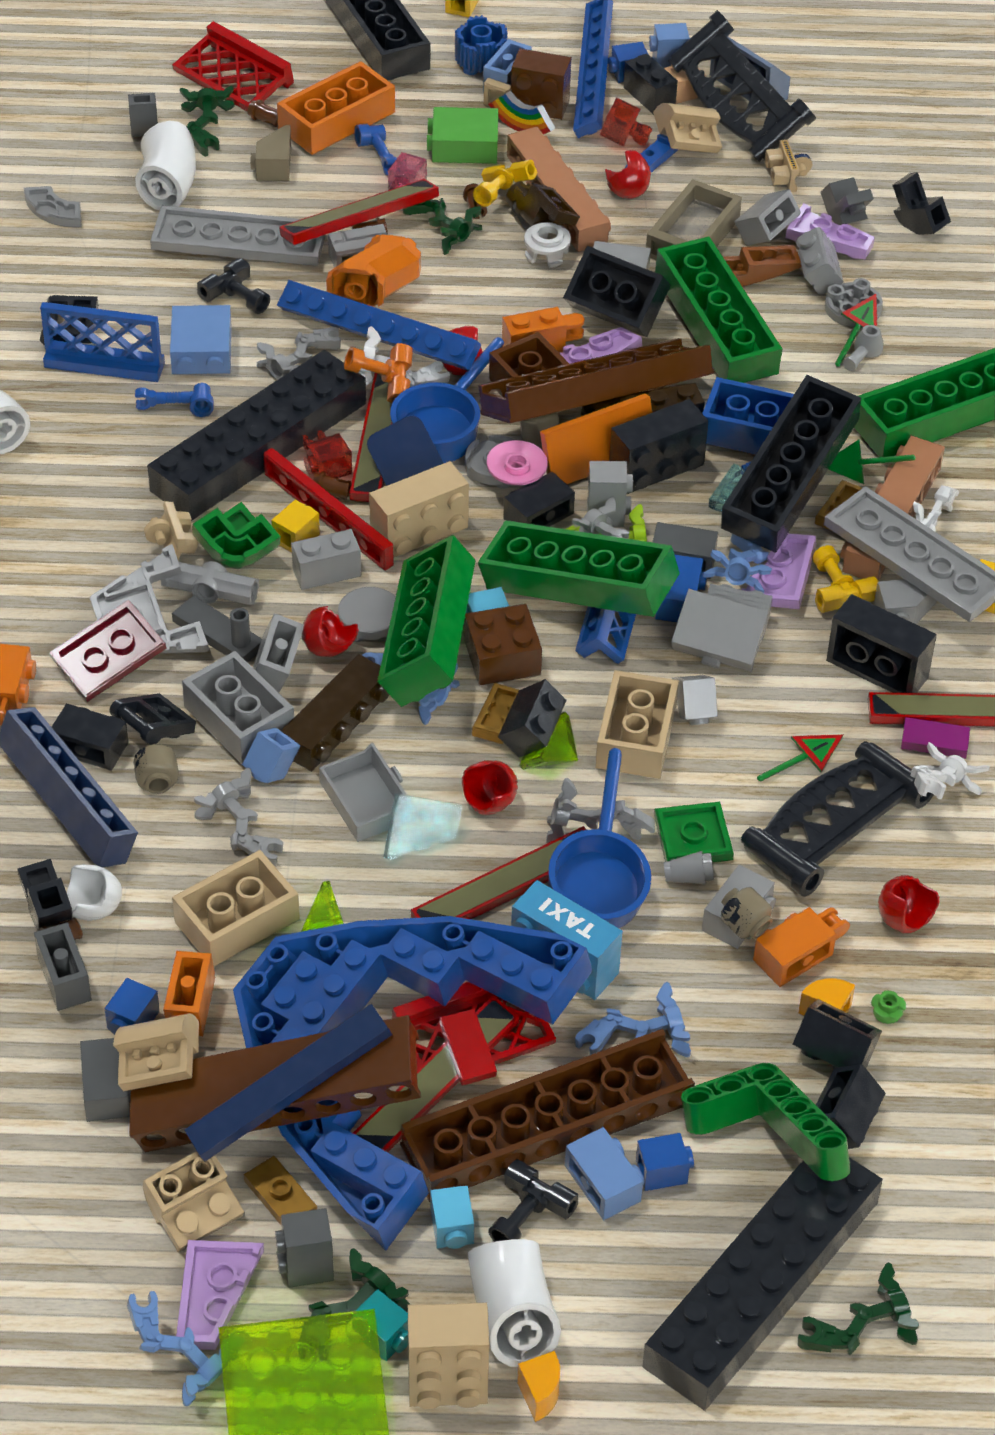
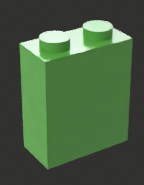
(463, 135)

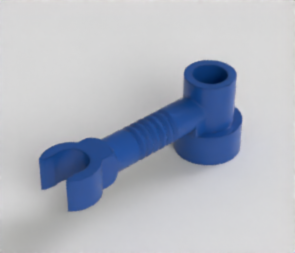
(375, 135)
(200, 399)

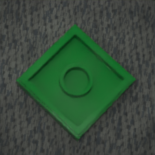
(693, 829)

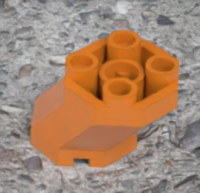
(377, 271)

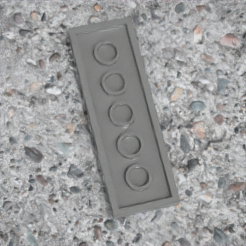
(230, 236)
(915, 552)

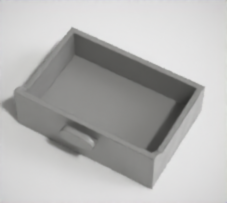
(719, 630)
(362, 791)

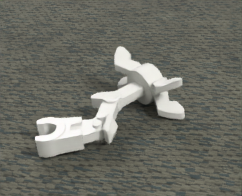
(424, 375)
(943, 500)
(950, 771)

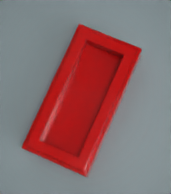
(468, 1047)

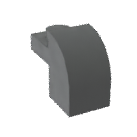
(142, 113)
(845, 201)

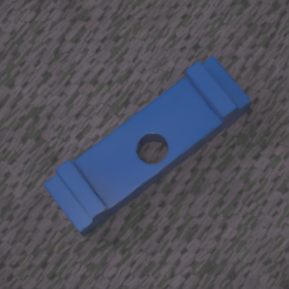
(658, 152)

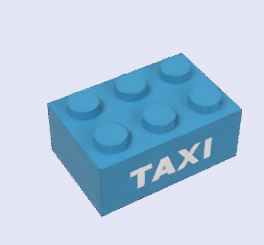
(552, 912)

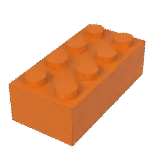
(335, 106)

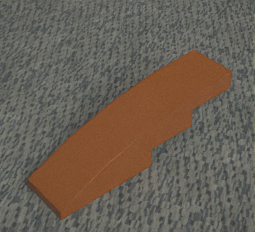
(763, 263)

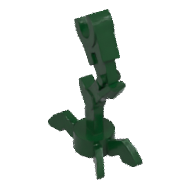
(207, 100)
(456, 229)
(373, 1279)
(896, 1305)

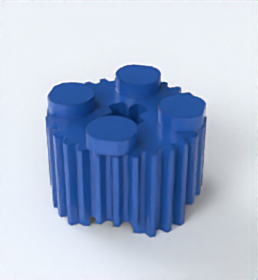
(477, 43)

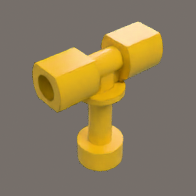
(502, 178)
(843, 586)

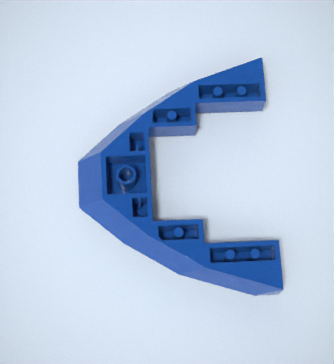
(330, 973)

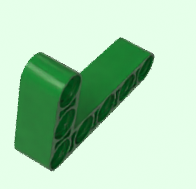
(773, 1096)

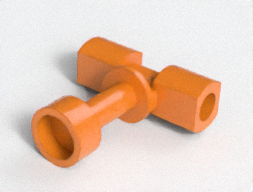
(392, 371)

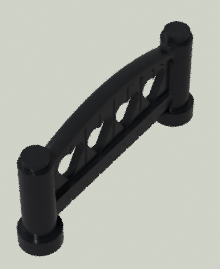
(712, 43)
(800, 860)

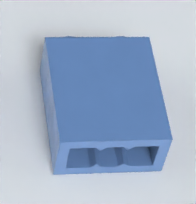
(201, 339)

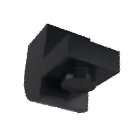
(917, 211)
(45, 894)

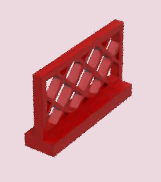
(246, 55)
(427, 1011)

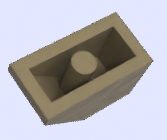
(273, 156)

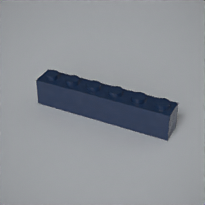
(67, 787)

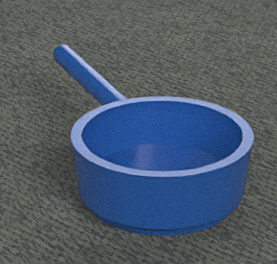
(446, 409)
(601, 866)

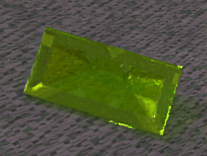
(559, 749)
(324, 910)

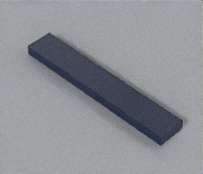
(288, 1082)

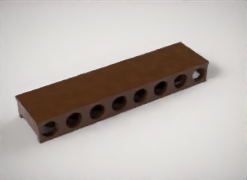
(594, 380)
(219, 1077)
(545, 1113)

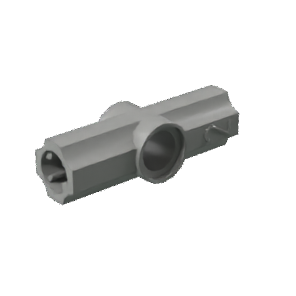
(214, 582)

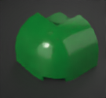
(236, 536)

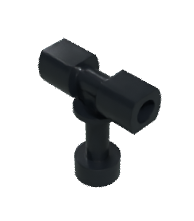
(231, 283)
(534, 1197)

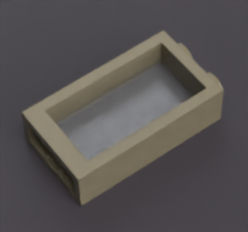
(694, 215)

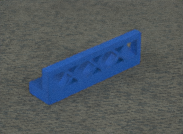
(596, 629)

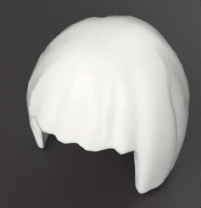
(93, 892)

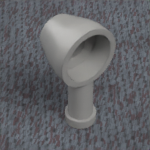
(867, 344)

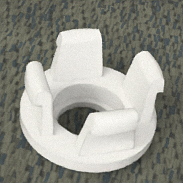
(537, 243)

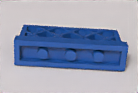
(101, 358)

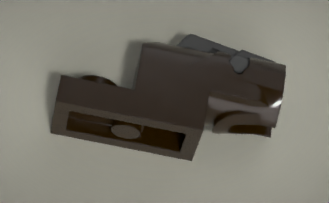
(539, 204)

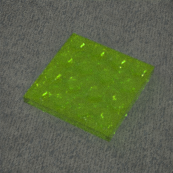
(304, 1376)

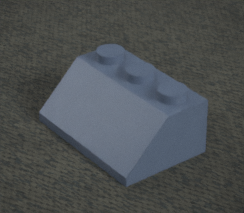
(776, 77)

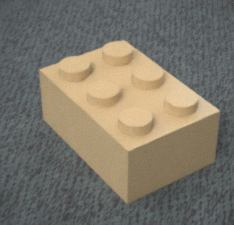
(421, 508)
(638, 722)
(236, 907)
(448, 1355)

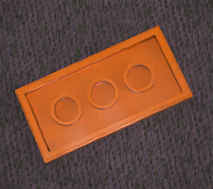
(587, 438)

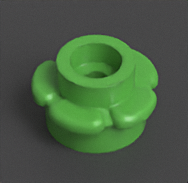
(886, 1013)

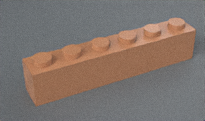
(554, 173)
(903, 485)

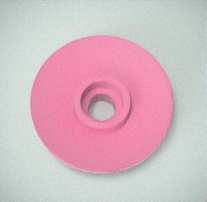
(517, 462)

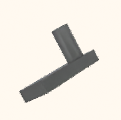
(219, 630)

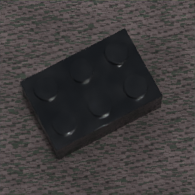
(617, 291)
(661, 443)
(880, 646)

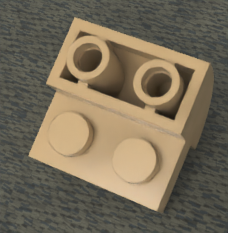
(689, 127)
(156, 1051)
(191, 1199)

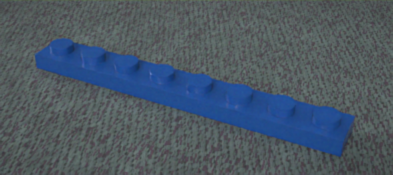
(593, 67)
(392, 328)

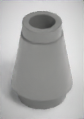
(692, 868)

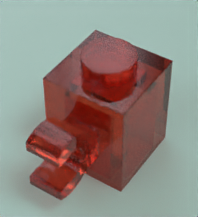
(622, 123)
(327, 455)

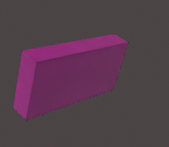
(947, 738)

